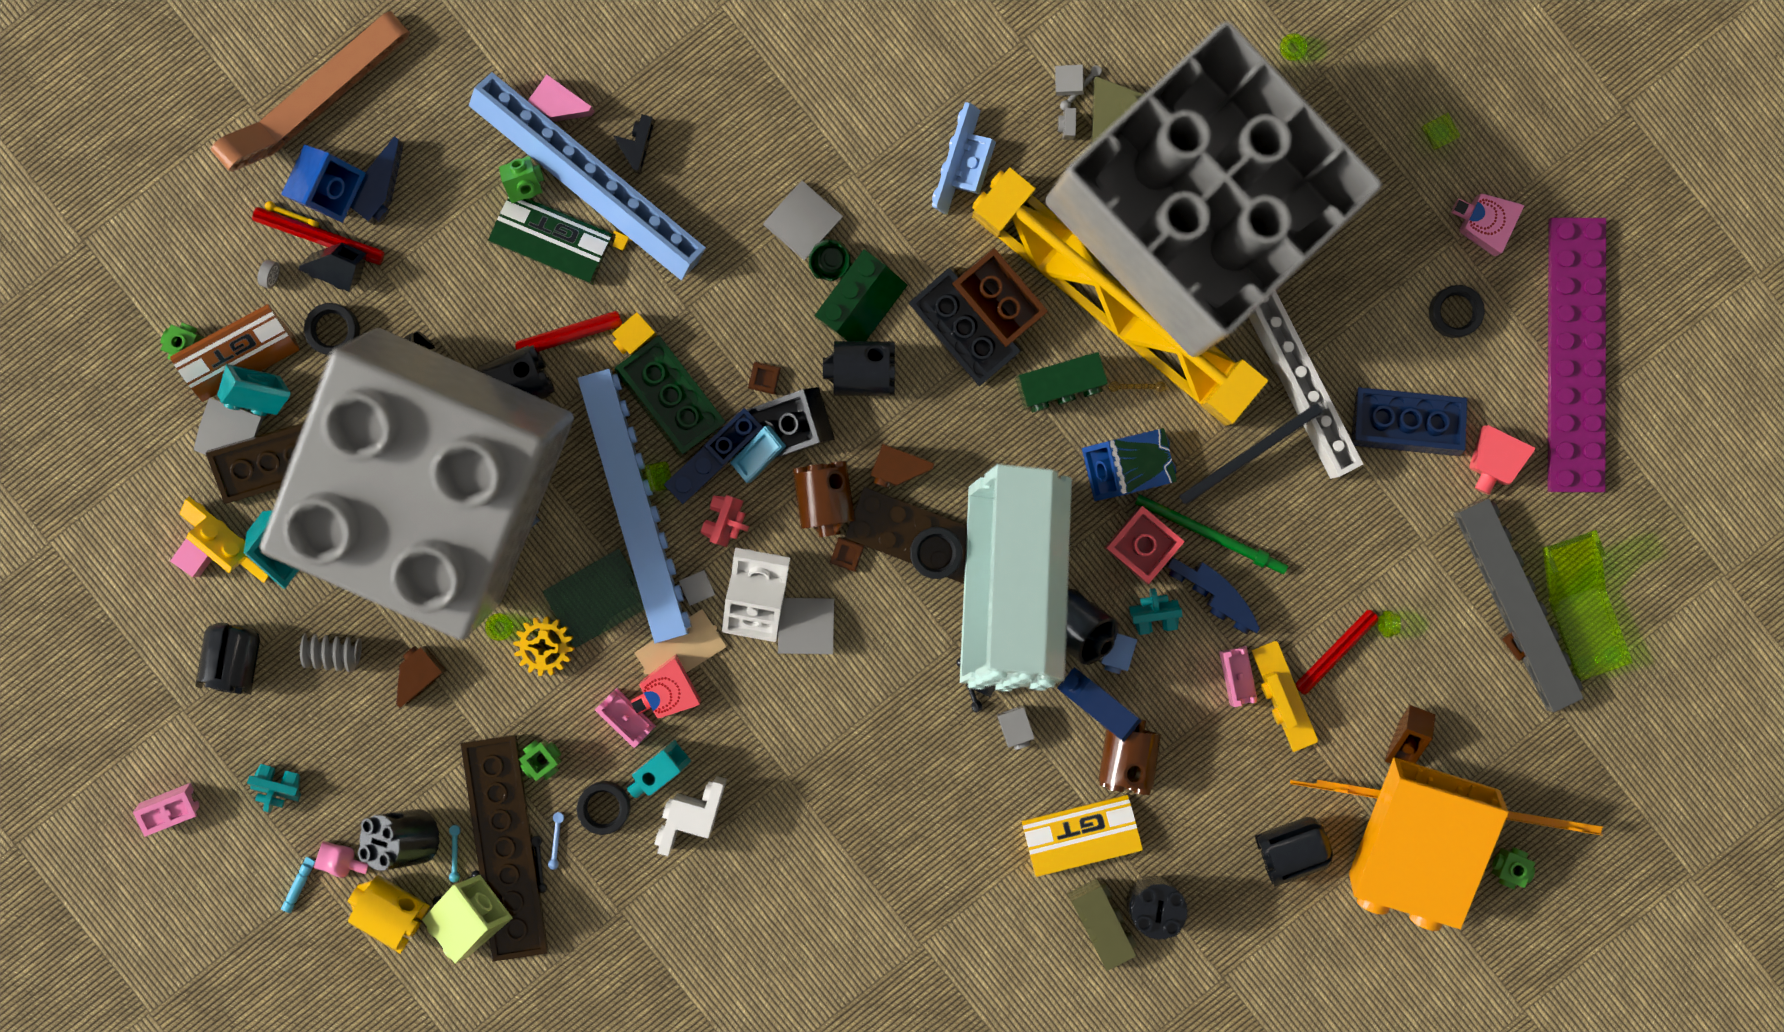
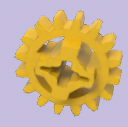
(542, 659)

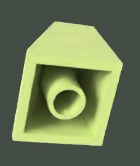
(466, 918)

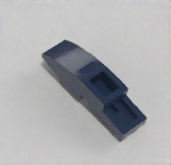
(713, 456)
(1224, 597)

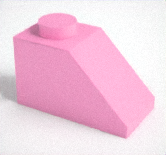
(558, 102)

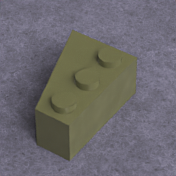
(1109, 104)
(1103, 923)

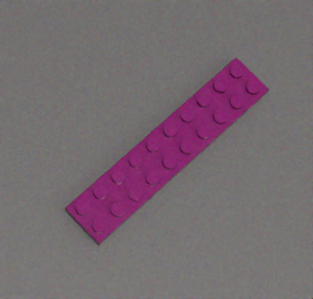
(1576, 354)

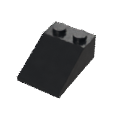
(796, 419)

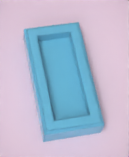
(758, 454)

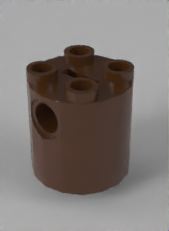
(824, 497)
(1130, 762)

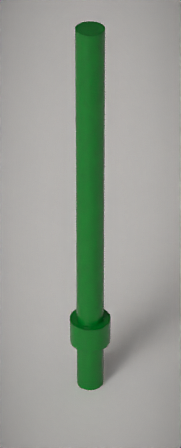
(1260, 557)

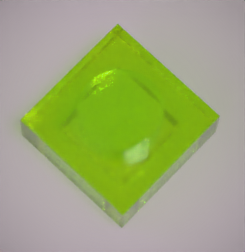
(1441, 131)

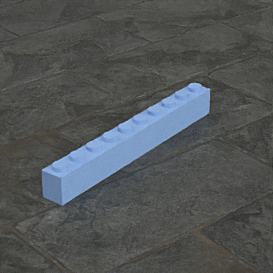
(586, 176)
(633, 505)

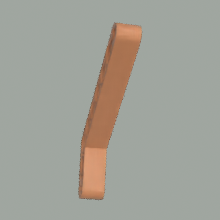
(313, 96)

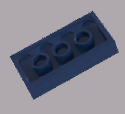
(1409, 421)

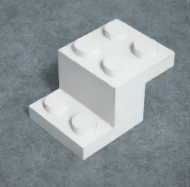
(755, 594)
(690, 815)

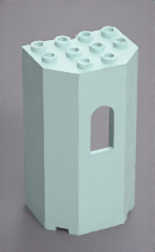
(1016, 579)

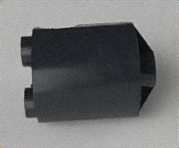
(861, 368)
(521, 370)
(1088, 629)
(398, 839)
(1155, 920)

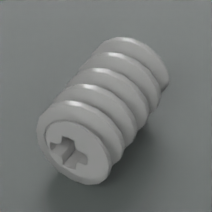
(329, 653)

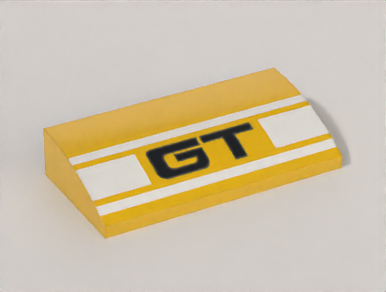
(1081, 835)

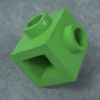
(521, 179)
(172, 337)
(531, 764)
(1506, 861)

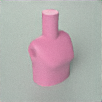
(338, 860)

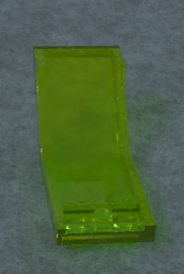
(1583, 606)

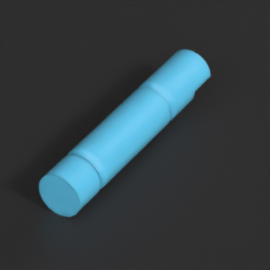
(298, 885)

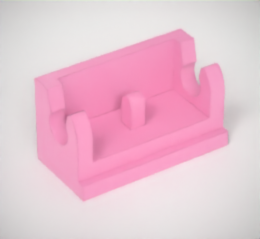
(1238, 676)
(620, 714)
(166, 810)

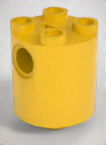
(386, 912)

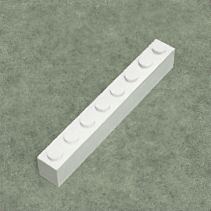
(1304, 386)

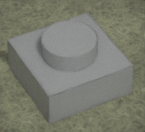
(1067, 123)

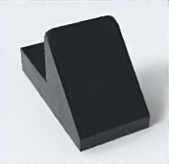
(636, 150)

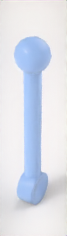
(558, 818)

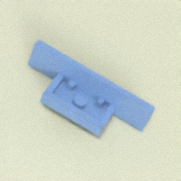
(965, 162)

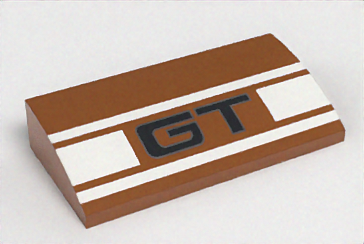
(248, 343)

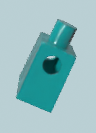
(658, 770)

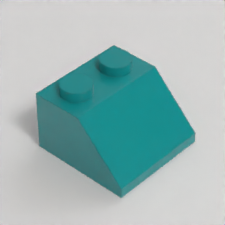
(252, 390)

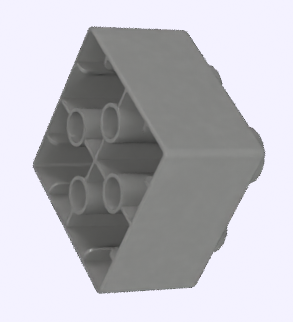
(1212, 190)
(416, 482)

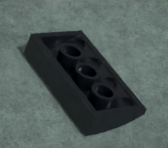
(962, 328)

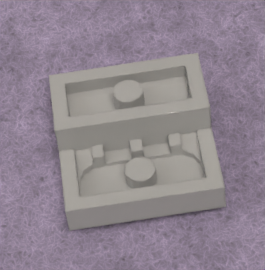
(802, 220)
(224, 426)
(806, 626)

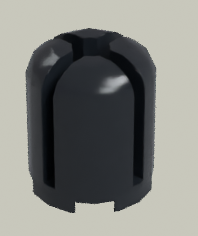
(228, 658)
(1295, 850)

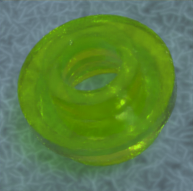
(1296, 39)
(1389, 624)
(490, 627)

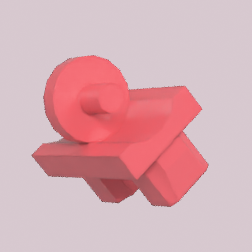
(728, 521)

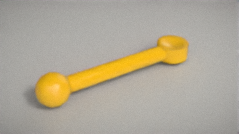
(270, 205)

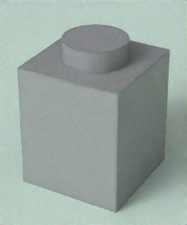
(1015, 727)

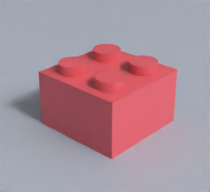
(1144, 544)

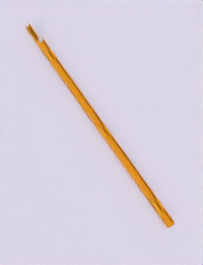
(1513, 816)

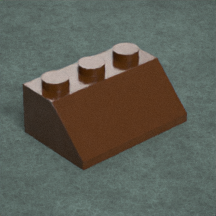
(1000, 297)

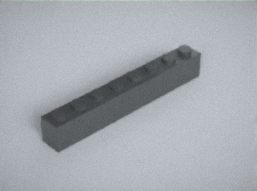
(1519, 605)

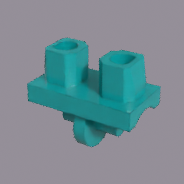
(1155, 609)
(263, 783)

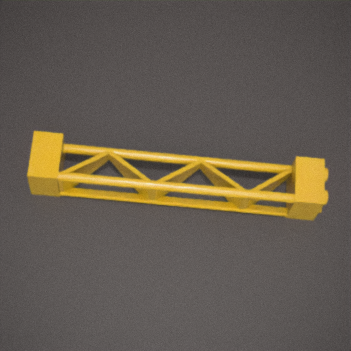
(1054, 251)

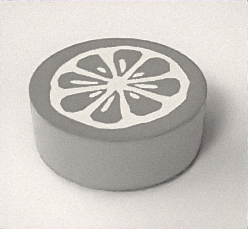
(268, 274)

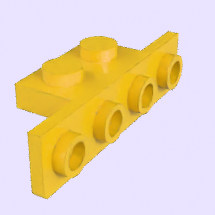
(217, 540)
(1284, 695)

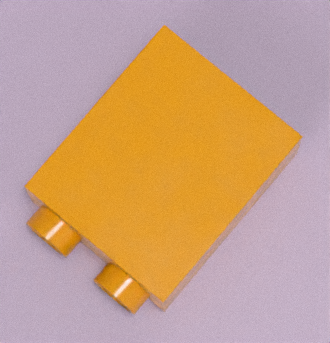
(1426, 845)

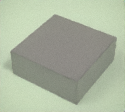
(1069, 80)
(697, 587)

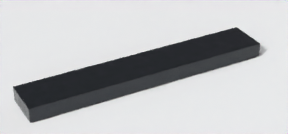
(1252, 452)

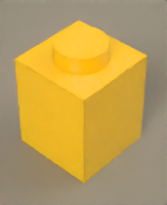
(633, 334)

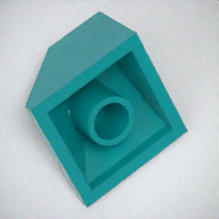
(277, 570)

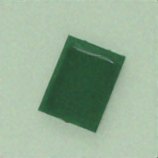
(595, 598)

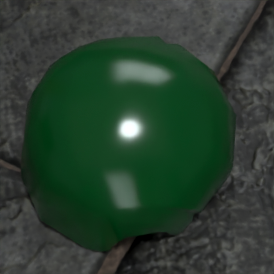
(829, 260)

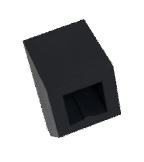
(336, 265)

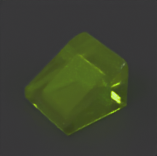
(657, 475)

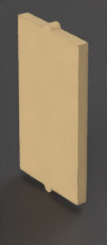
(691, 648)

